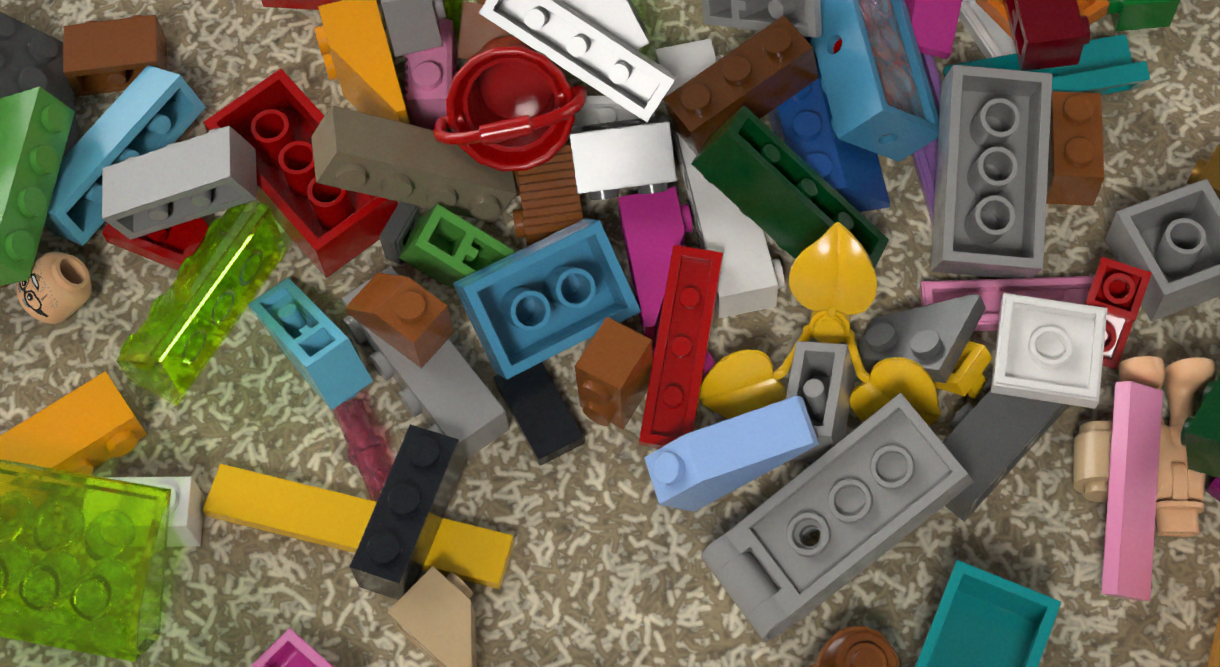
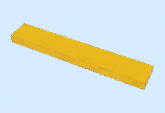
(341, 519)

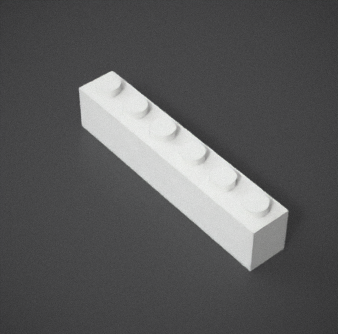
(748, 274)

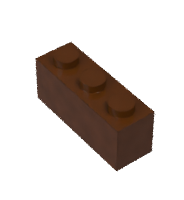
(755, 74)

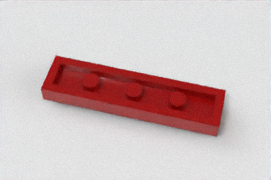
(681, 345)

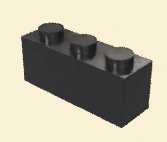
(408, 513)

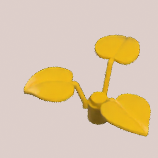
(833, 282)

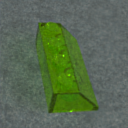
(204, 302)

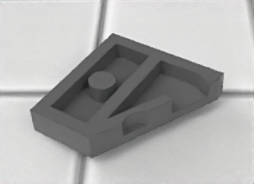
(925, 334)

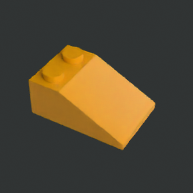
(360, 58)

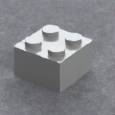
(1177, 242)

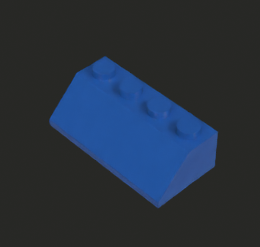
(807, 129)

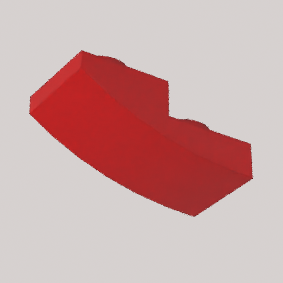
(1120, 291)

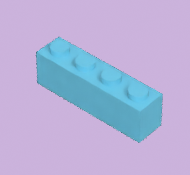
(141, 120)

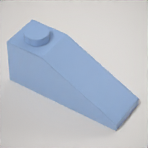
(729, 454)

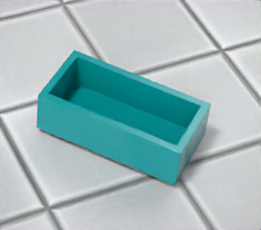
(988, 623)

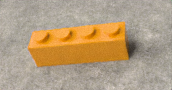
(76, 430)

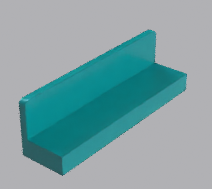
(1102, 68)

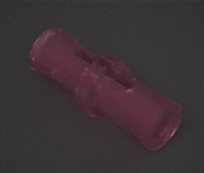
(365, 447)

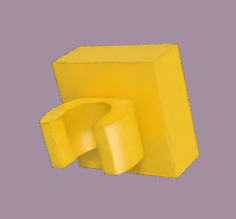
(967, 373)

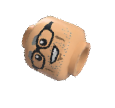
(55, 287)

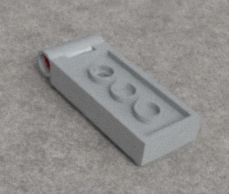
(861, 500)

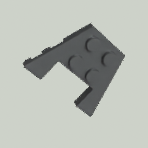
(32, 61)

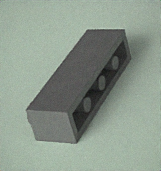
(993, 439)

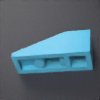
(312, 343)

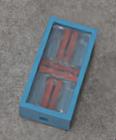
(875, 77)

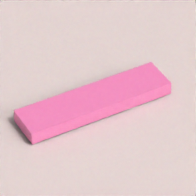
(991, 291)
(1132, 491)

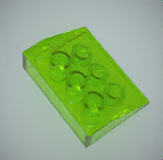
(81, 560)

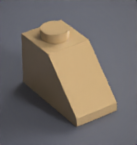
(439, 619)

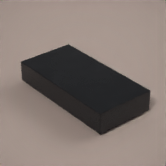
(540, 413)

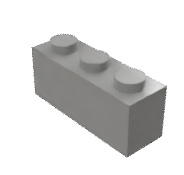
(179, 183)

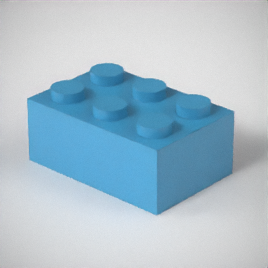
(546, 297)

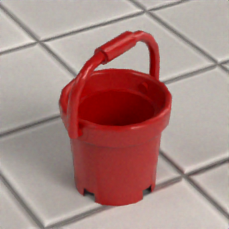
(510, 107)

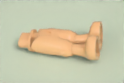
(1178, 488)

